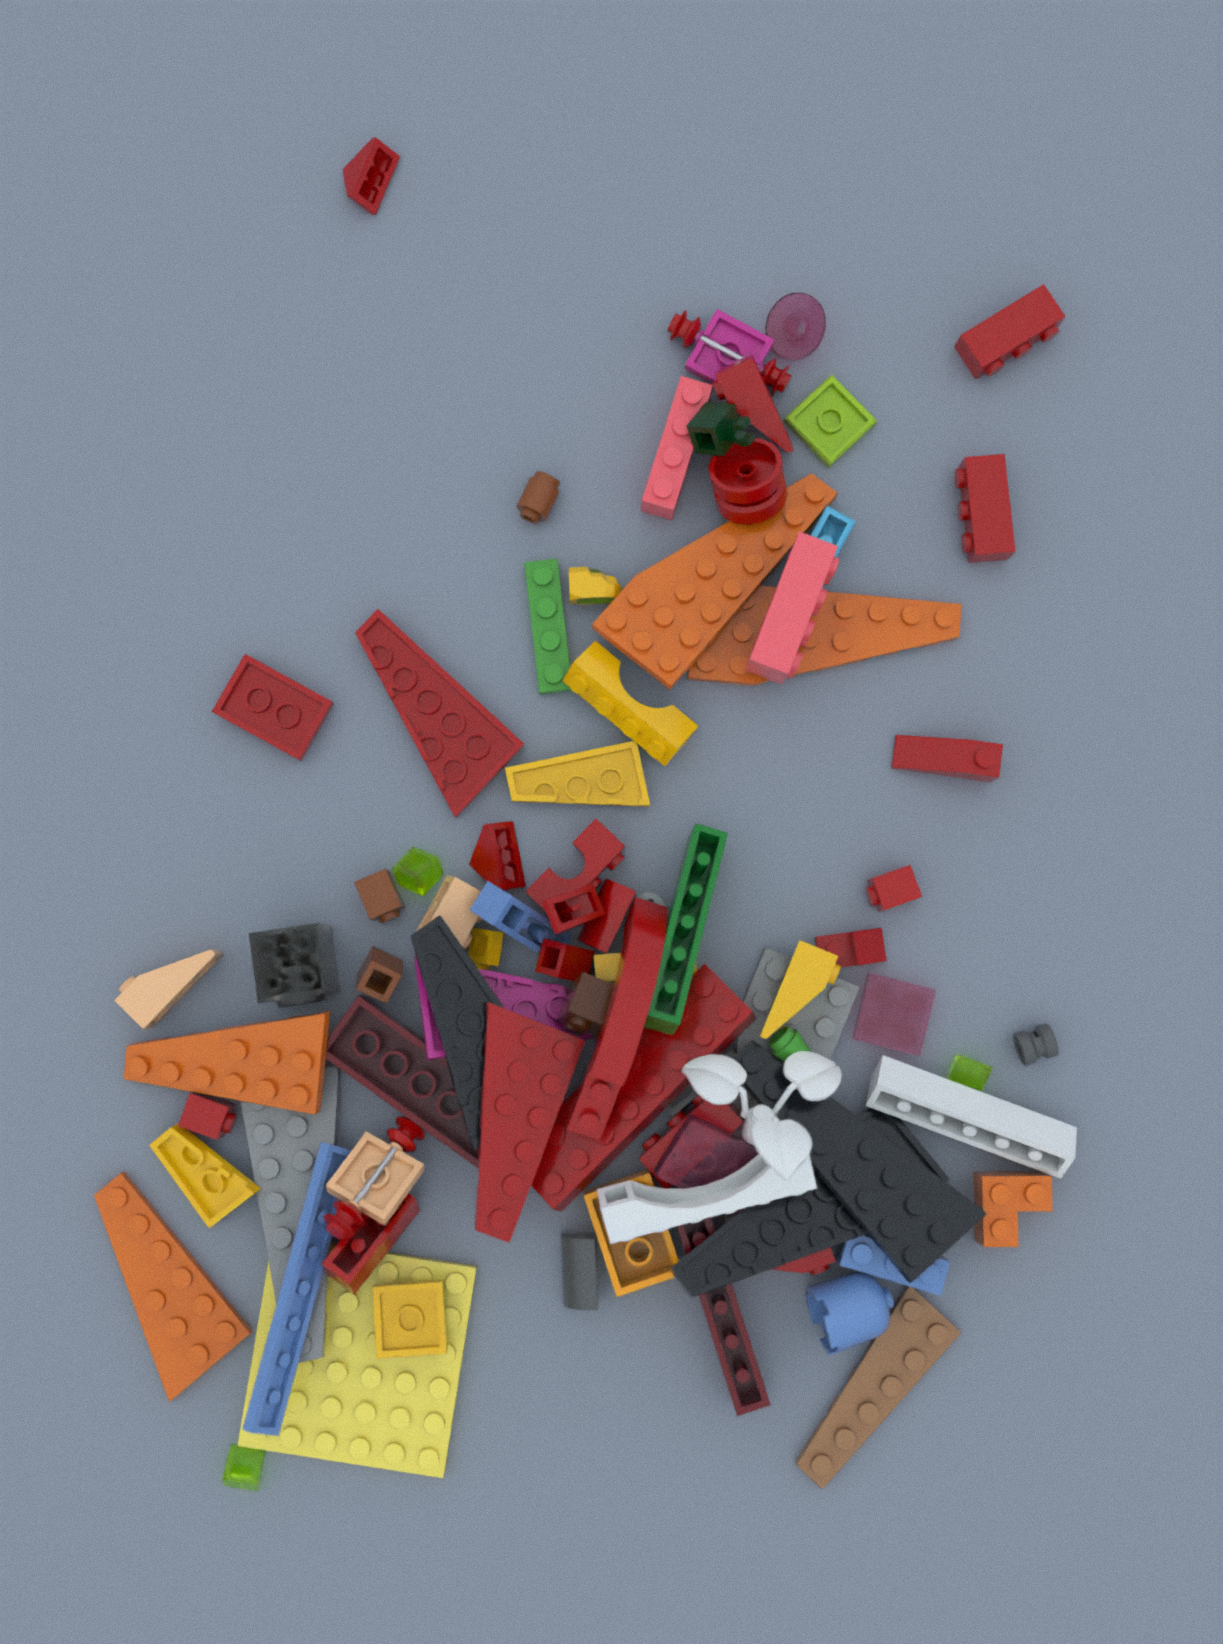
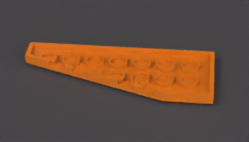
(845, 632)

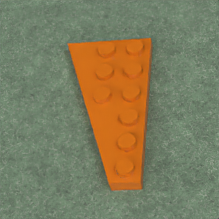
(253, 1062)

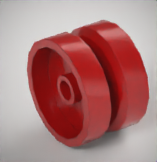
(749, 482)

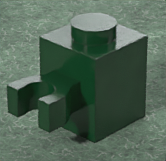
(717, 428)

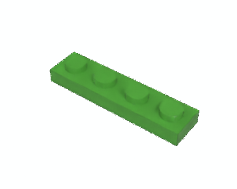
(548, 625)

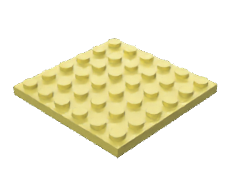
(364, 1407)

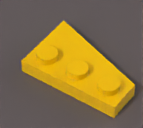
(202, 1174)

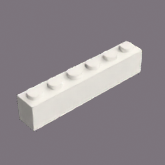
(972, 1117)

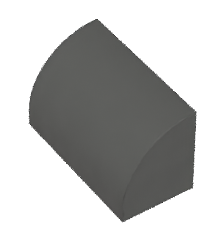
(579, 1271)

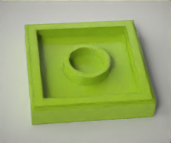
(830, 421)

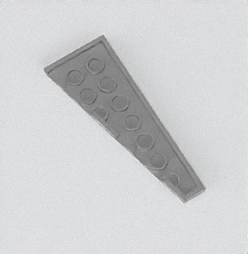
(283, 1158)

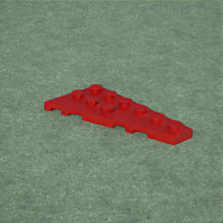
(448, 725)
(520, 1099)

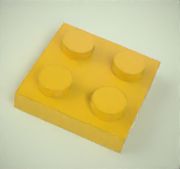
(409, 1319)

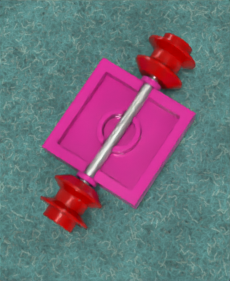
(725, 343)

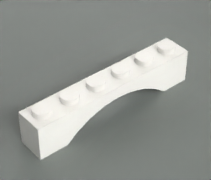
(640, 1209)

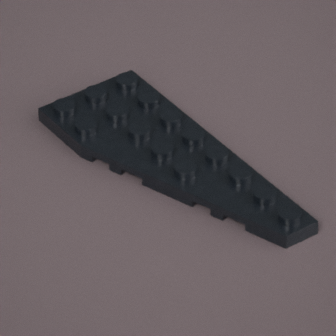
(786, 1227)

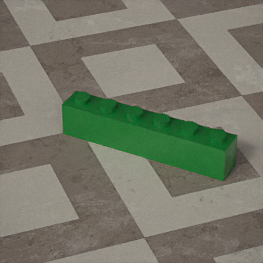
(685, 926)

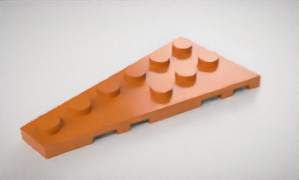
(176, 1301)

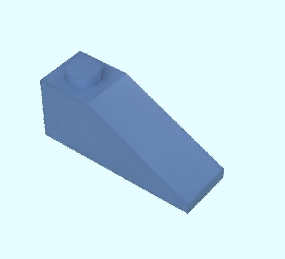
(515, 918)

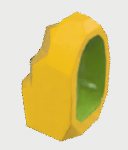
(591, 586)

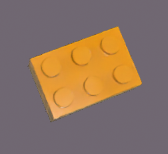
(637, 1261)

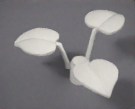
(782, 1143)

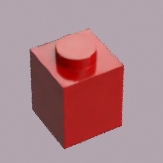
(893, 888)
(563, 960)
(208, 1115)

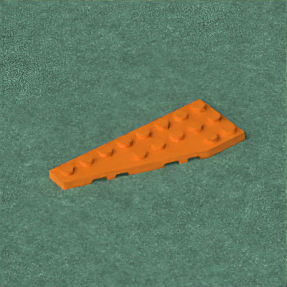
(690, 597)

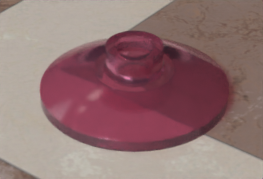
(784, 322)

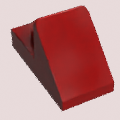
(854, 947)

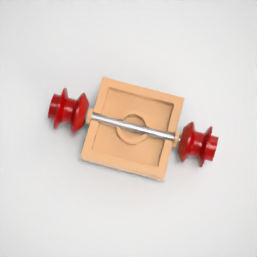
(374, 1178)

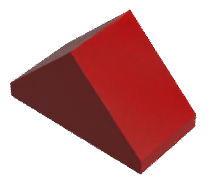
(573, 908)

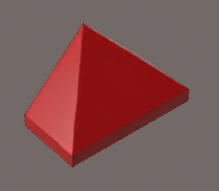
(369, 174)
(498, 856)

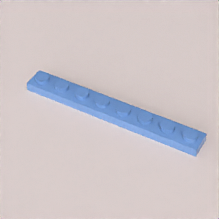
(295, 1300)

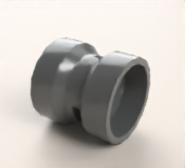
(1035, 1044)

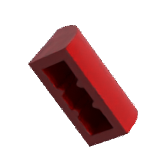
(602, 931)

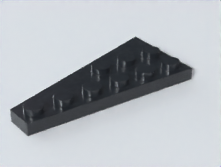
(459, 1010)

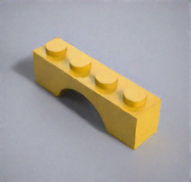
(598, 682)

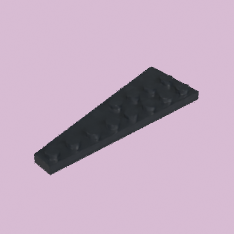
(885, 1189)

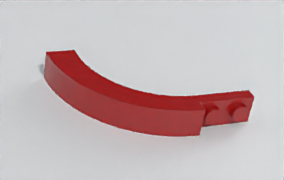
(624, 1018)

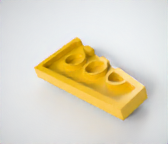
(588, 777)

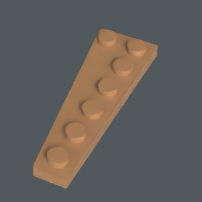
(878, 1384)

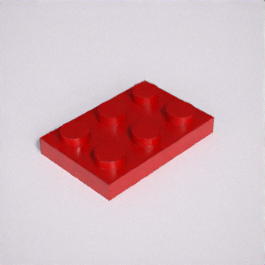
(272, 707)

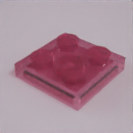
(894, 1014)

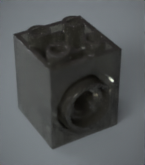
(294, 964)

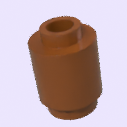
(538, 497)

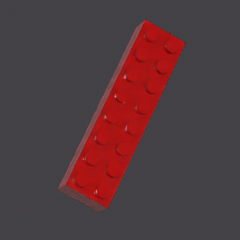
(708, 1026)

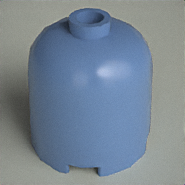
(849, 1310)

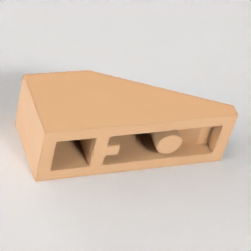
(157, 991)

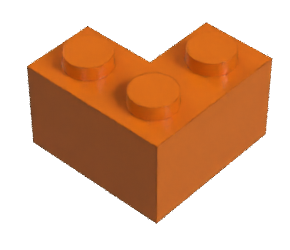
(1002, 1197)

